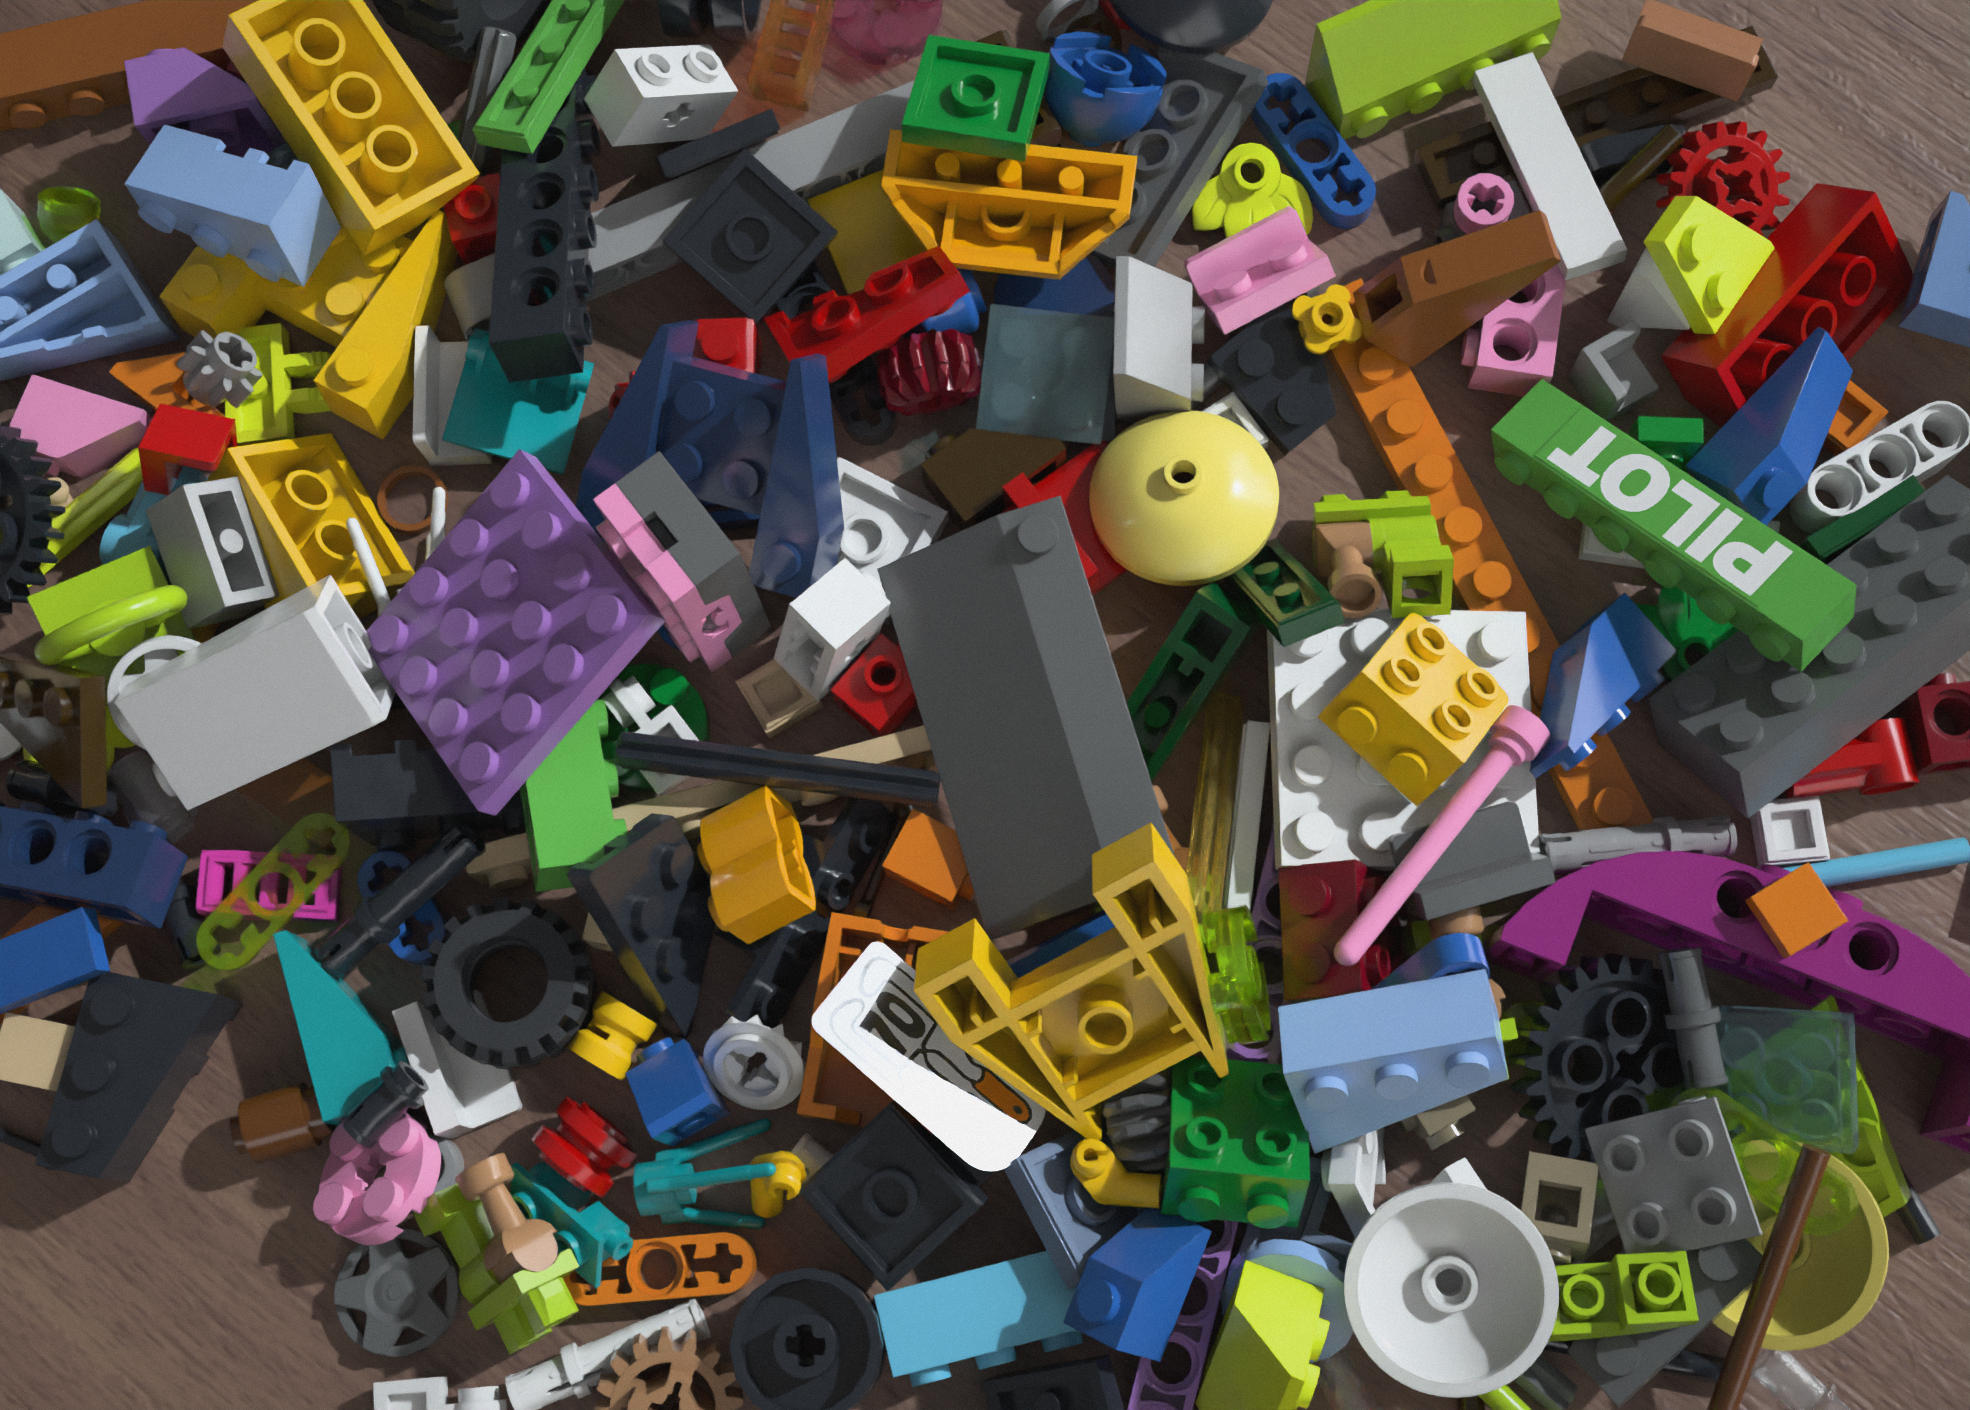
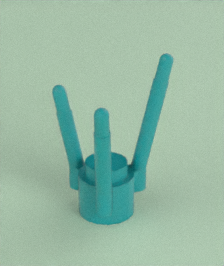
(668, 1184)

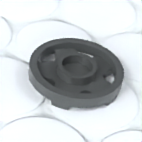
(398, 1294)

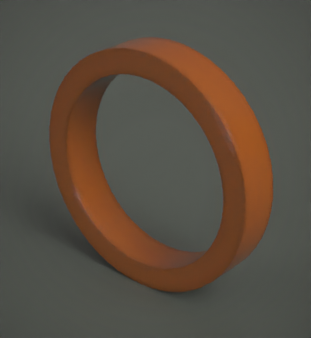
(388, 484)

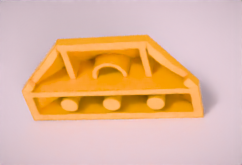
(1009, 212)

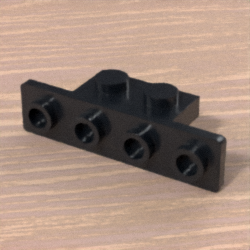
(790, 951)

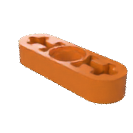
(709, 1282)

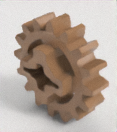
(645, 1391)

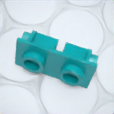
(589, 1234)

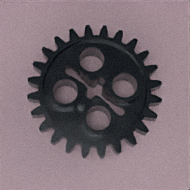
(27, 520)
(1609, 1059)

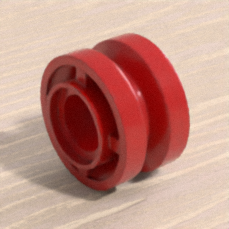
(584, 1147)

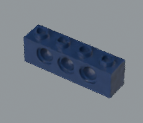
(87, 864)

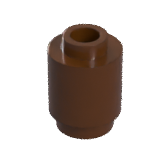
(279, 1123)

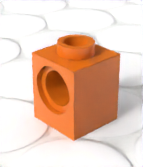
(930, 861)

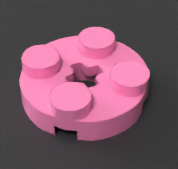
(371, 1208)

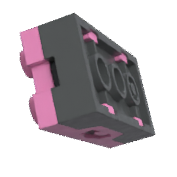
(682, 563)

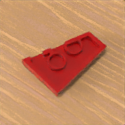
(873, 317)

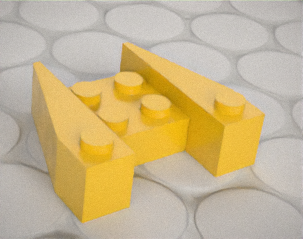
(350, 301)
(1096, 1012)

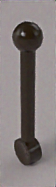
(866, 902)

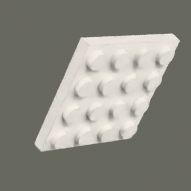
(1324, 792)

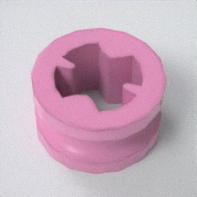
(1484, 187)

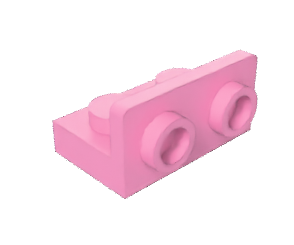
(1257, 270)

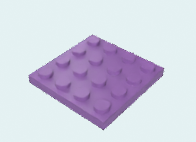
(510, 632)

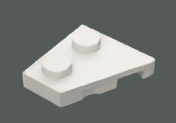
(1352, 1173)

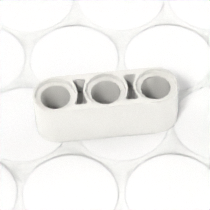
(1898, 447)

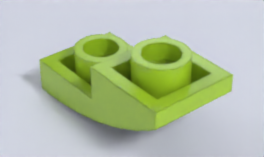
(1624, 1296)

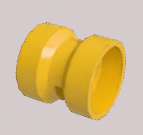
(612, 1036)

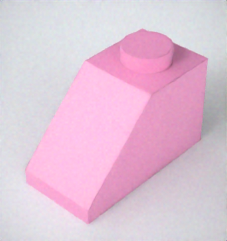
(77, 427)

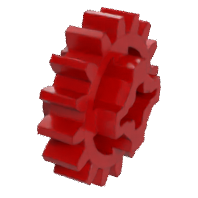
(1738, 183)

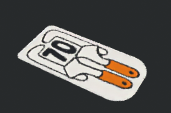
(902, 1049)

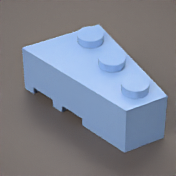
(235, 203)
(76, 306)
(1389, 1053)

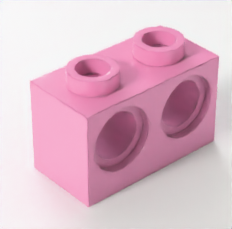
(1527, 328)

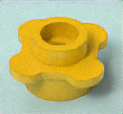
(1320, 336)

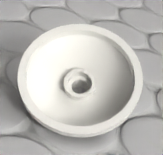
(1462, 1337)

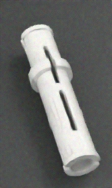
(581, 1366)

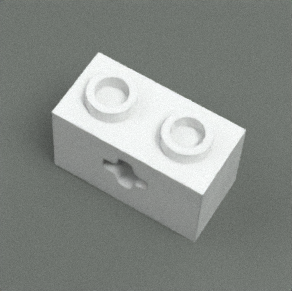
(660, 94)
(831, 627)

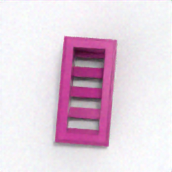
(215, 876)

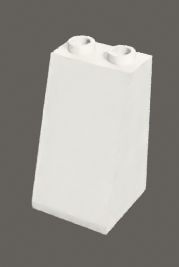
(257, 696)

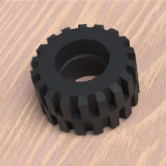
(470, 945)

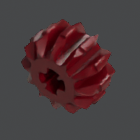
(929, 372)

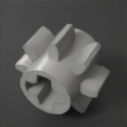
(219, 369)

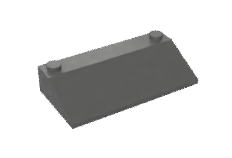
(1021, 711)

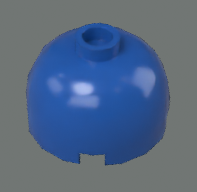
(1100, 90)

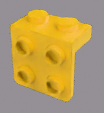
(1416, 708)

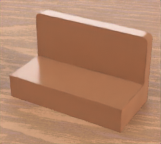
(1693, 50)

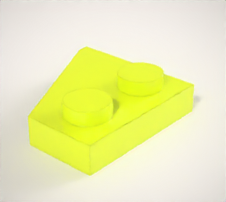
(1705, 259)

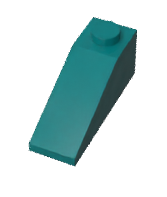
(338, 1030)

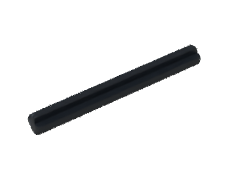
(777, 769)

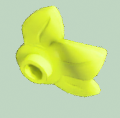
(1237, 204)

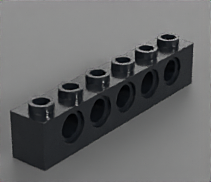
(544, 247)

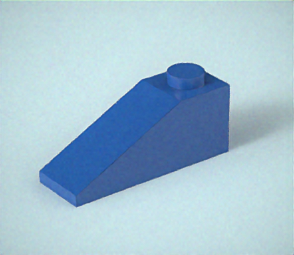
(1777, 435)

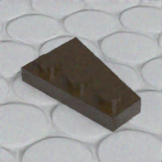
(59, 721)

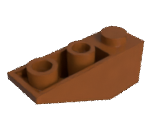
(1450, 286)

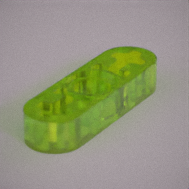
(251, 938)
(1844, 1194)

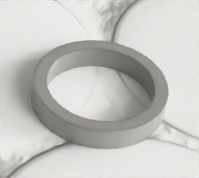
(1053, 10)

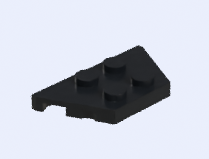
(654, 914)

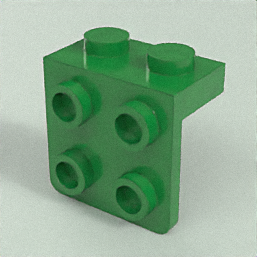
(1235, 1146)

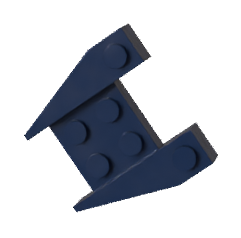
(737, 445)

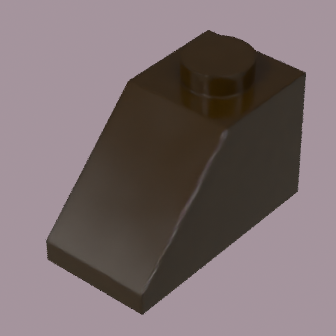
(971, 469)

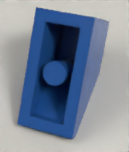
(674, 1092)
(1138, 1283)

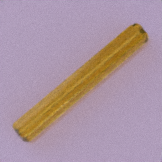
(1214, 802)

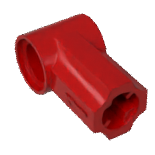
(1872, 763)

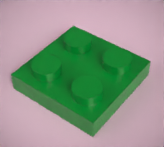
(976, 98)

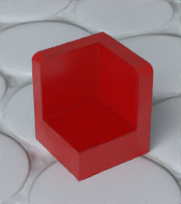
(182, 439)

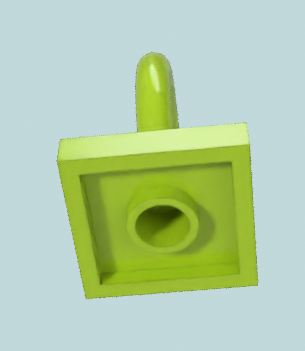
(108, 612)

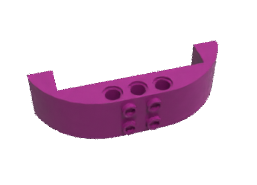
(1868, 964)

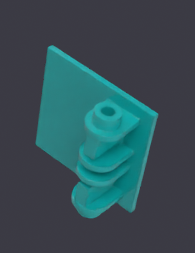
(513, 416)

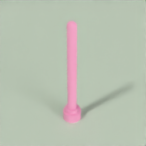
(1514, 739)

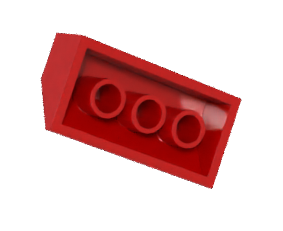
(1829, 270)

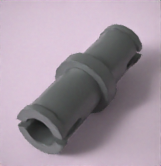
(1692, 1017)

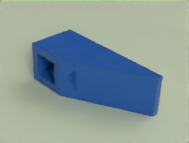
(1592, 677)

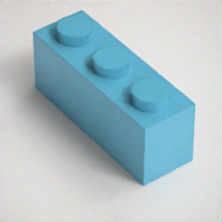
(975, 1316)

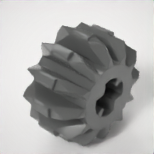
(1140, 1124)

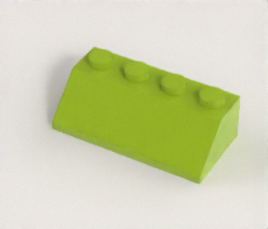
(1414, 52)

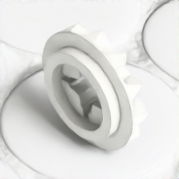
(766, 1087)

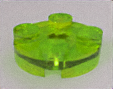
(1240, 986)

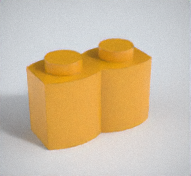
(755, 865)

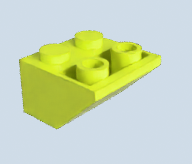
(1265, 1345)

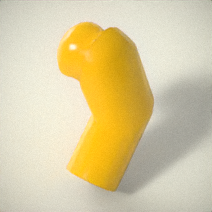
(1110, 1181)
(768, 1192)

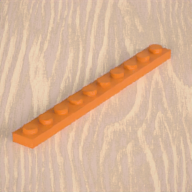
(1484, 573)

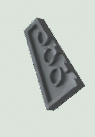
(1181, 146)

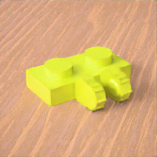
(270, 407)

